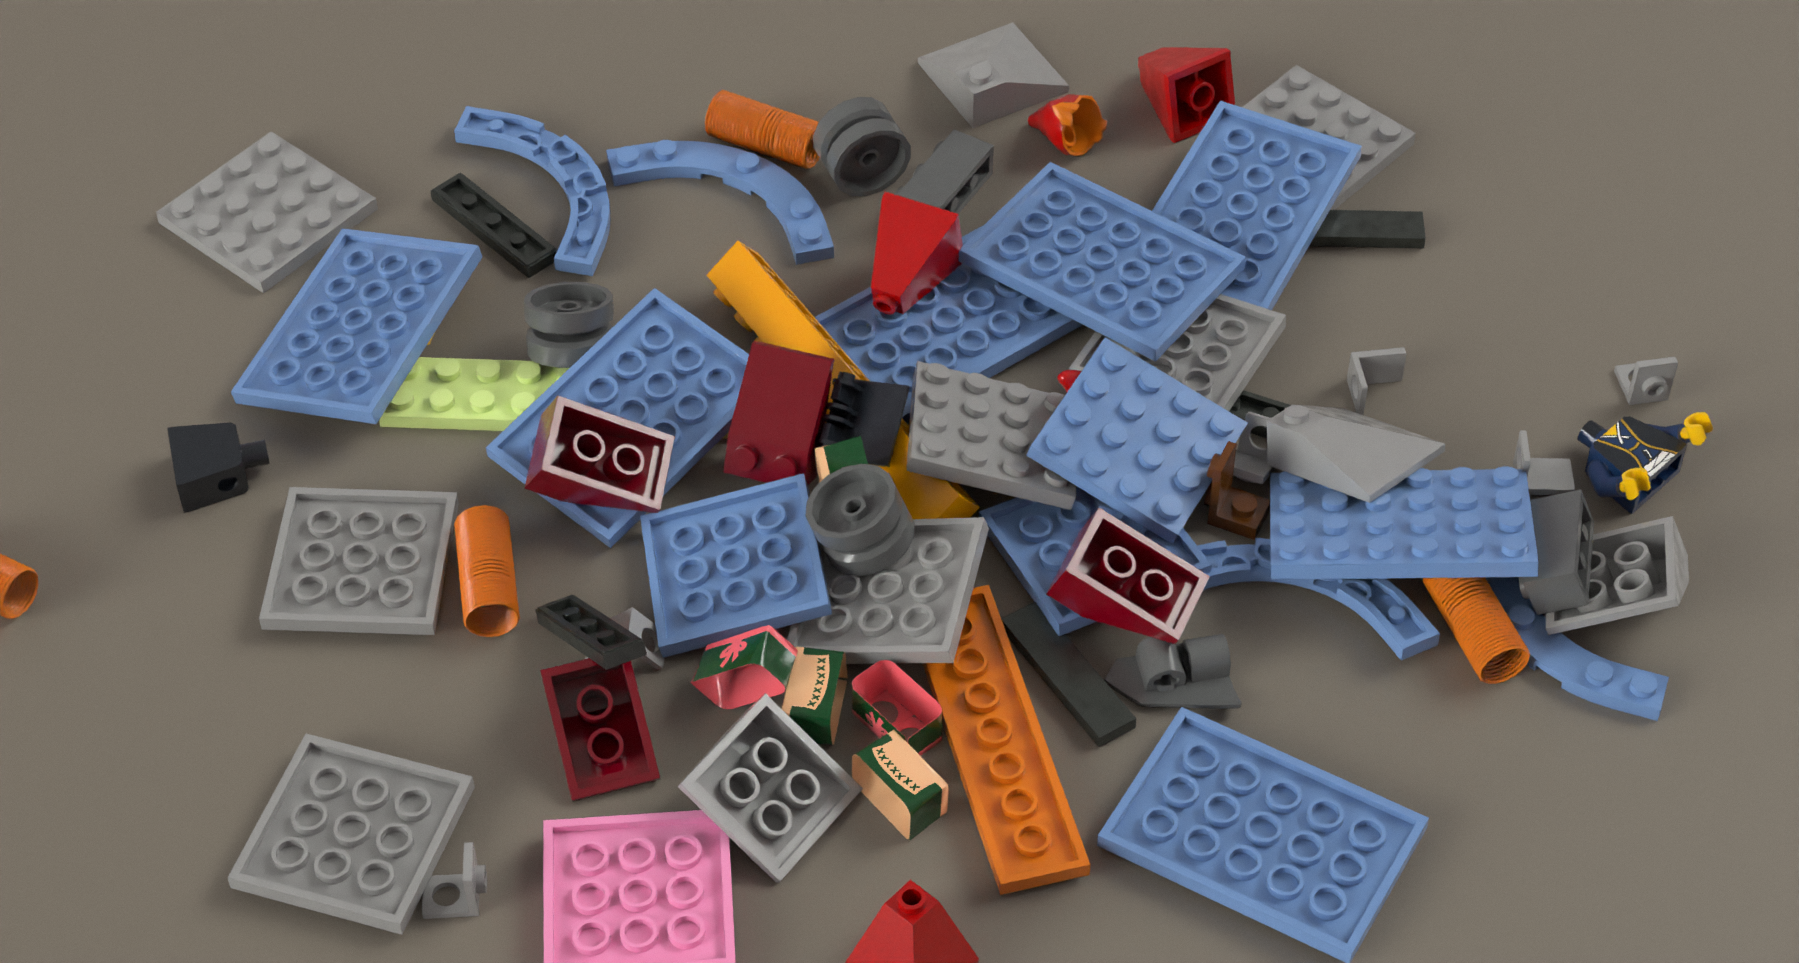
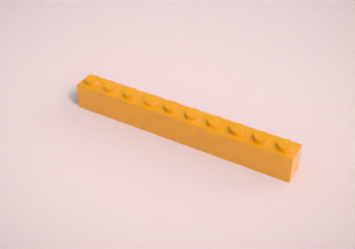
(781, 319)

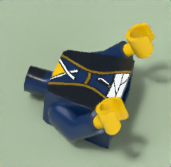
(1637, 457)

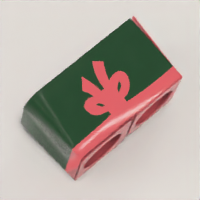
(745, 668)
(891, 684)

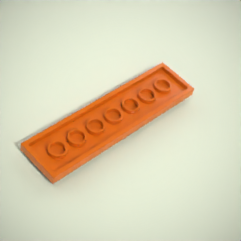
(1005, 757)

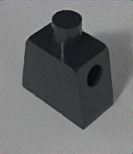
(212, 463)

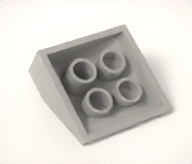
(993, 75)
(1345, 449)
(1631, 575)
(770, 787)

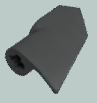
(1177, 674)

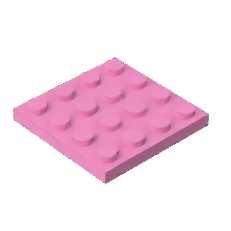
(637, 889)

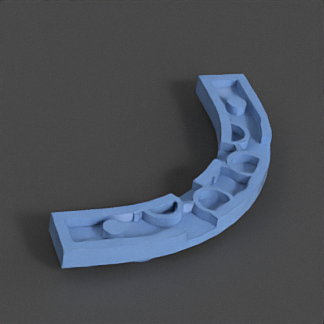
(567, 163)
(739, 169)
(1375, 600)
(1577, 668)

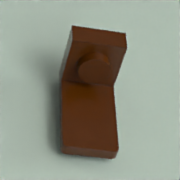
(1231, 507)

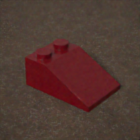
(778, 414)
(598, 458)
(1127, 580)
(599, 727)

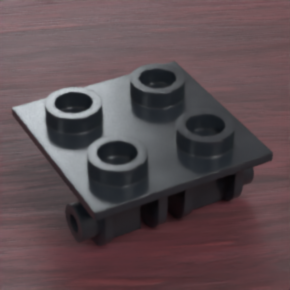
(866, 411)

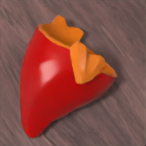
(1070, 123)

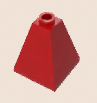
(1186, 86)
(913, 252)
(912, 930)

